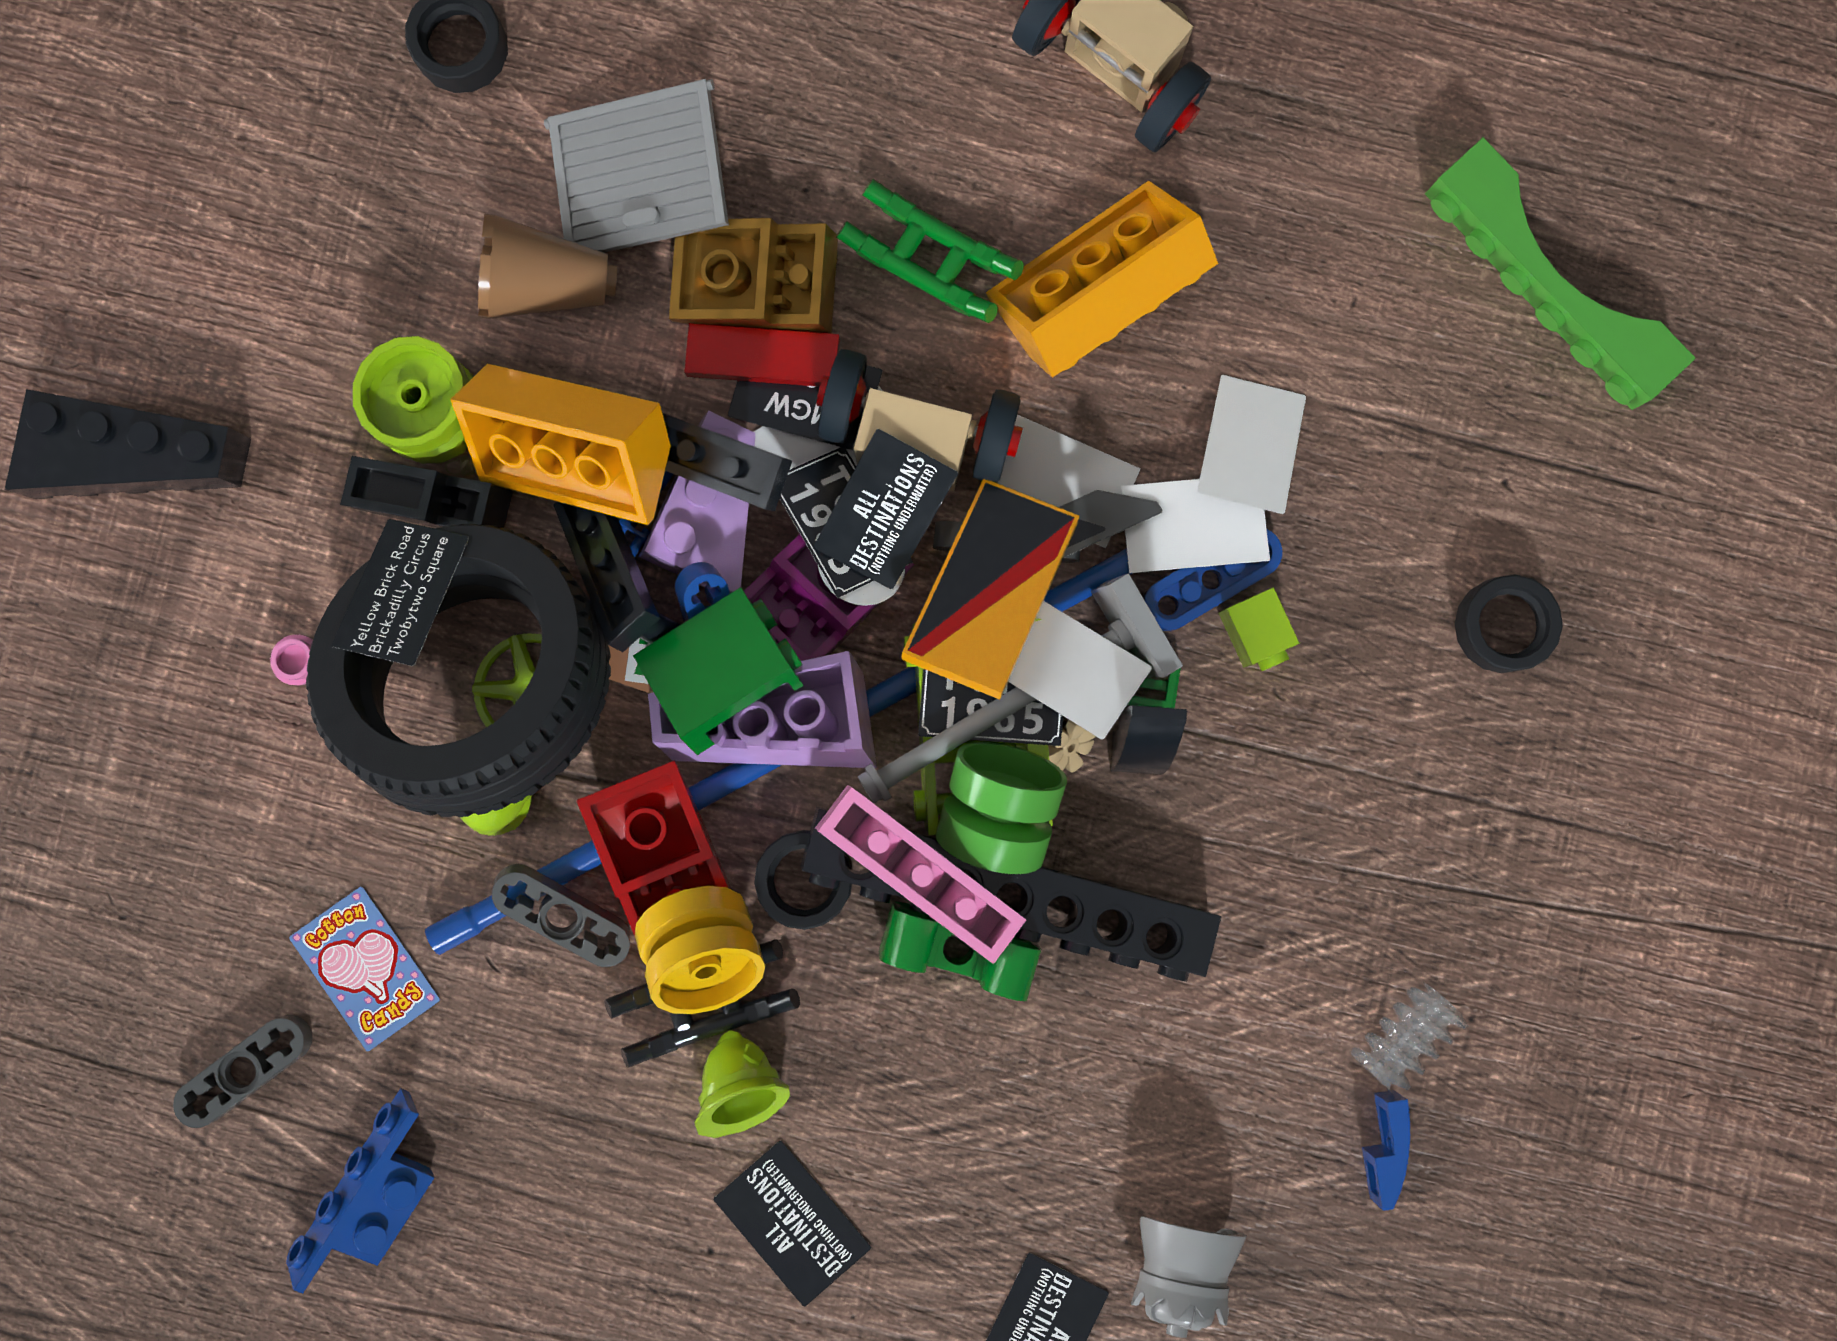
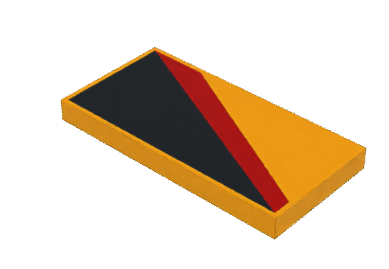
(990, 588)

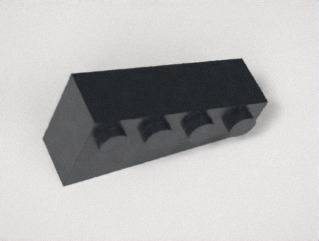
(103, 448)

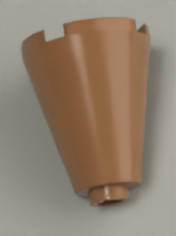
(538, 272)

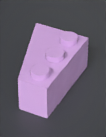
(702, 522)

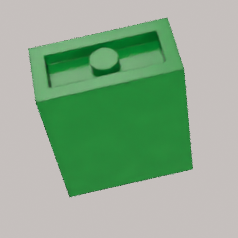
(717, 666)

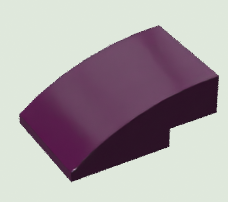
(803, 605)

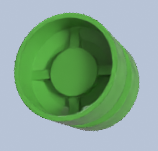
(1000, 807)

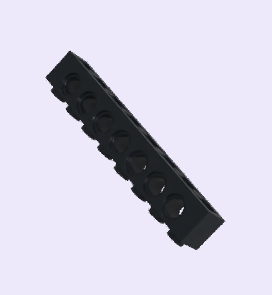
(1189, 929)

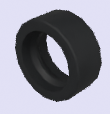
(471, 75)
(1546, 614)
(774, 904)

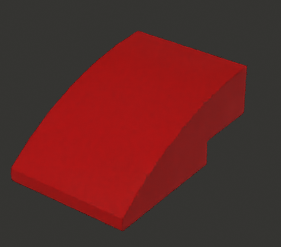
(651, 839)

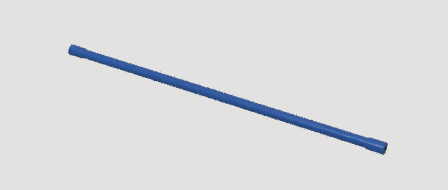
(473, 919)

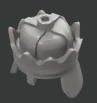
(1186, 1274)

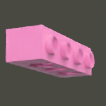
(920, 874)

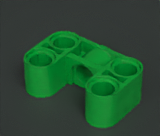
(917, 941)

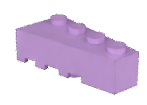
(812, 726)

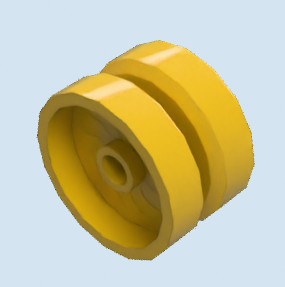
(699, 950)

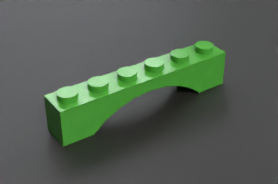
(1486, 206)

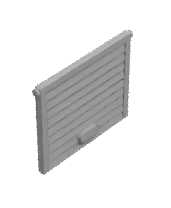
(639, 168)

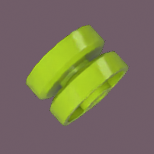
(406, 397)

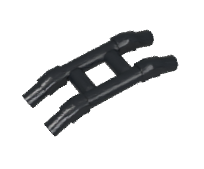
(689, 1031)

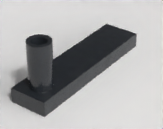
(725, 463)
(612, 577)

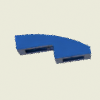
(1388, 1161)

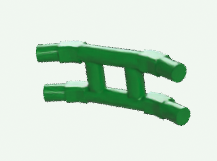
(918, 225)

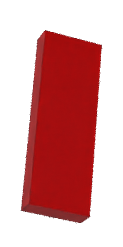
(759, 354)

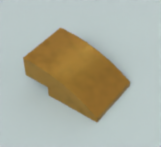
(756, 276)

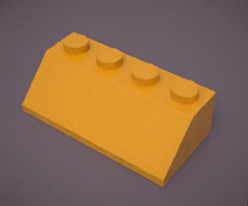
(1104, 277)
(565, 441)

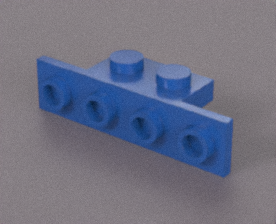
(369, 1201)

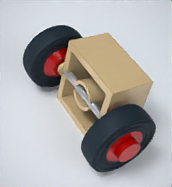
(1131, 50)
(925, 426)

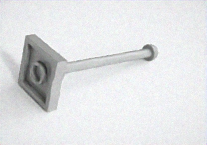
(1129, 627)

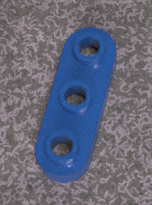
(1194, 599)

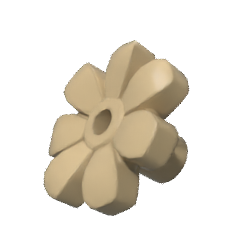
(1074, 742)

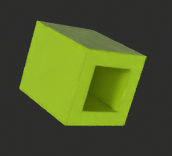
(1259, 630)

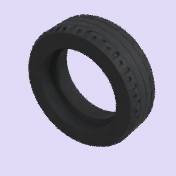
(517, 750)

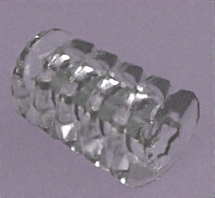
(1409, 1037)

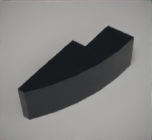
(423, 495)
(1147, 739)

